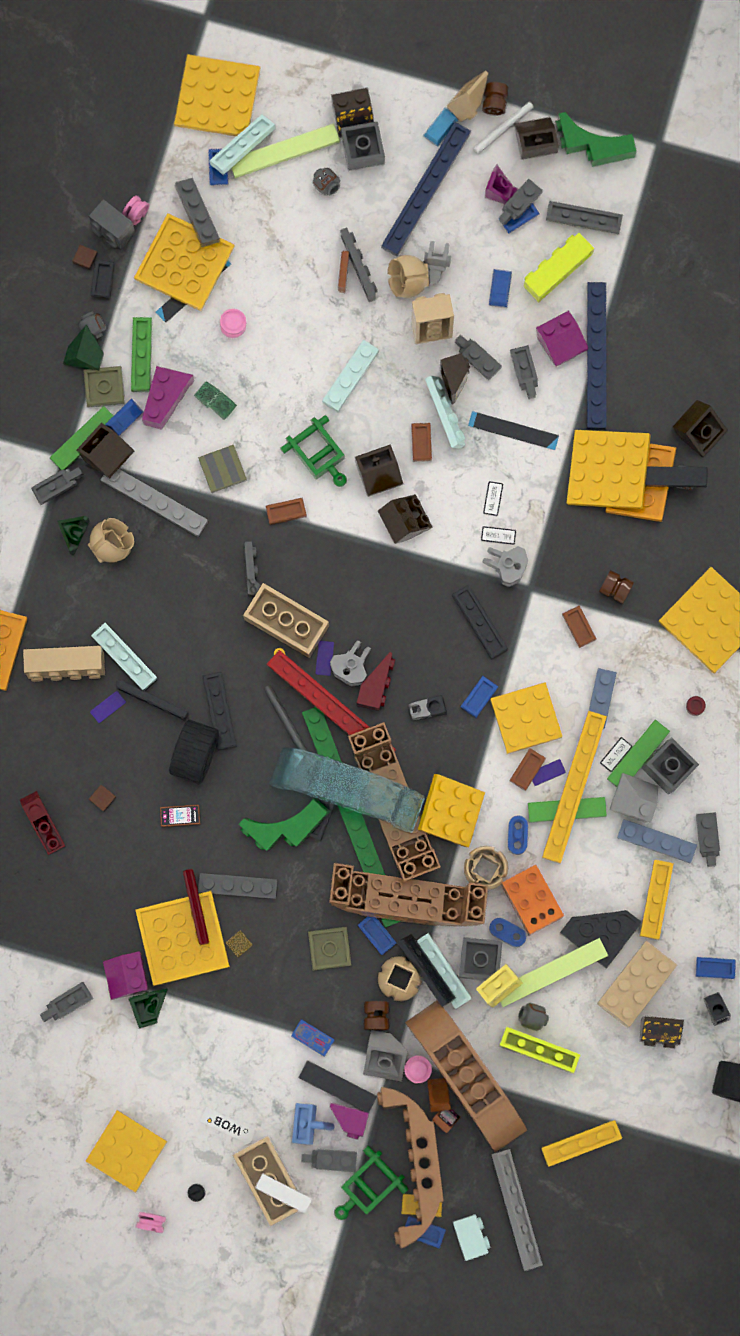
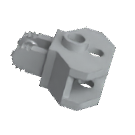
(436, 262)
(508, 560)
(350, 663)

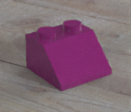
(561, 338)
(126, 975)
(350, 1120)

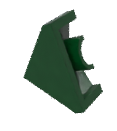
(84, 351)
(73, 531)
(147, 1007)

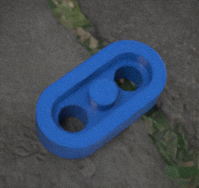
(517, 835)
(507, 933)

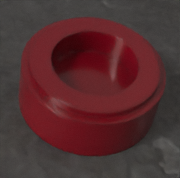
(695, 706)

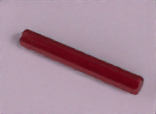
(196, 908)

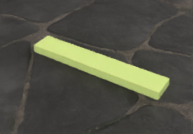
(286, 150)
(557, 970)

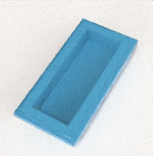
(441, 126)

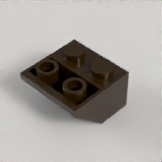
(536, 138)
(105, 450)
(379, 470)
(404, 518)

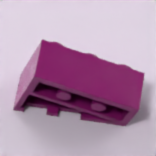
(164, 395)

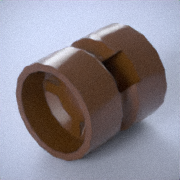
(495, 98)
(616, 586)
(376, 1022)

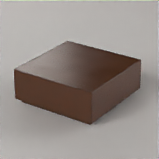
(85, 257)
(102, 798)

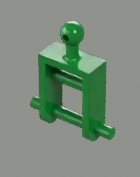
(317, 425)
(396, 1182)

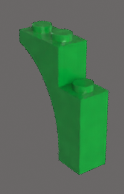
(598, 148)
(294, 829)

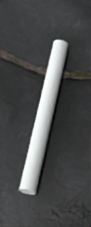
(502, 128)

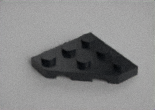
(612, 929)

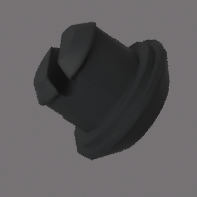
(196, 1192)

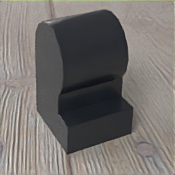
(717, 1009)

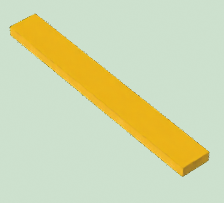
(574, 787)

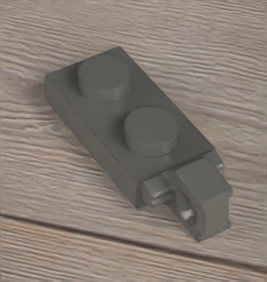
(520, 201)
(478, 357)
(525, 370)
(56, 484)
(251, 570)
(708, 837)
(67, 1002)
(332, 1160)

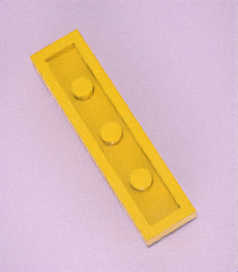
(656, 899)
(581, 1143)

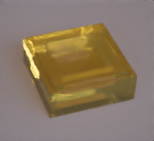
(239, 944)

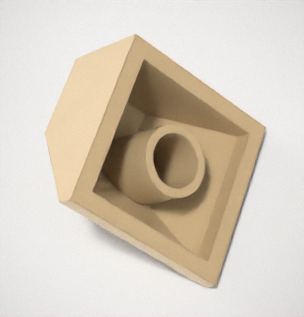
(468, 98)

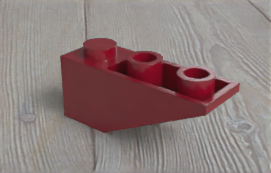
(373, 687)
(42, 822)

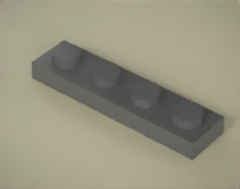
(197, 212)
(584, 217)
(356, 257)
(238, 886)

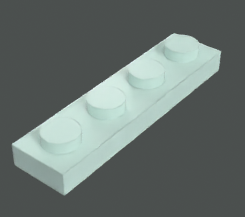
(242, 144)
(350, 375)
(443, 406)
(124, 656)
(445, 970)

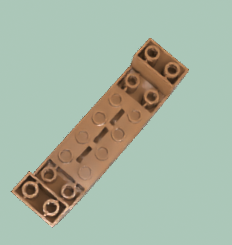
(409, 850)
(407, 900)
(467, 1075)
(423, 1129)

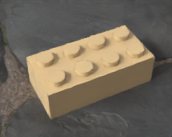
(432, 318)
(286, 620)
(64, 662)
(637, 984)
(264, 1159)

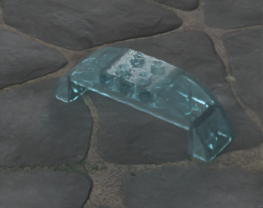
(347, 787)

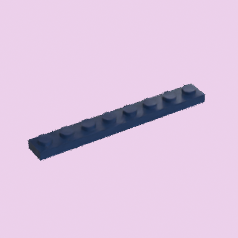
(426, 189)
(596, 355)

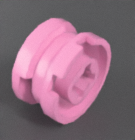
(135, 209)
(233, 323)
(418, 1069)
(150, 1224)

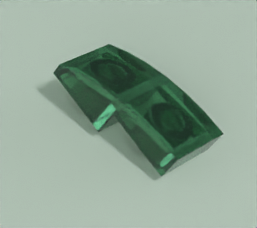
(215, 399)

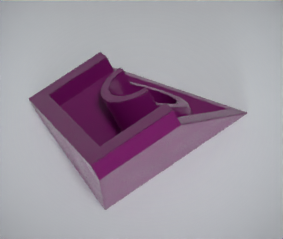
(499, 187)

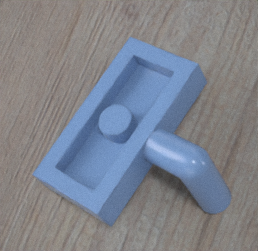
(305, 1124)

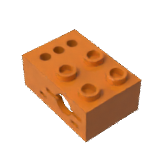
(532, 899)

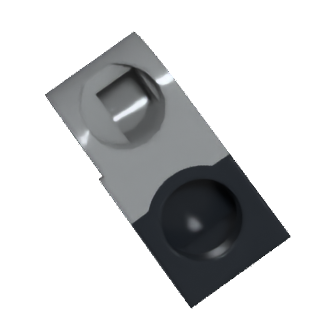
(427, 708)

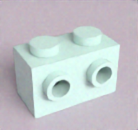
(471, 1237)

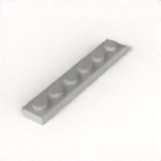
(156, 502)
(517, 1210)

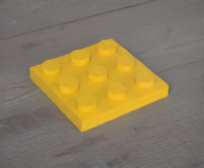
(526, 718)
(451, 810)
(126, 1151)

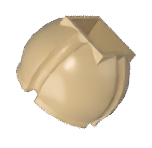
(408, 276)
(111, 541)
(494, 857)
(392, 991)

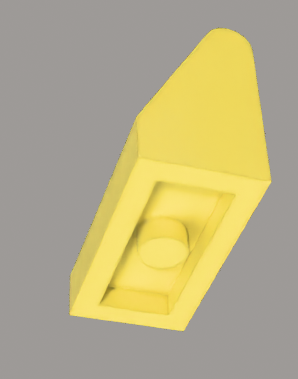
(499, 986)

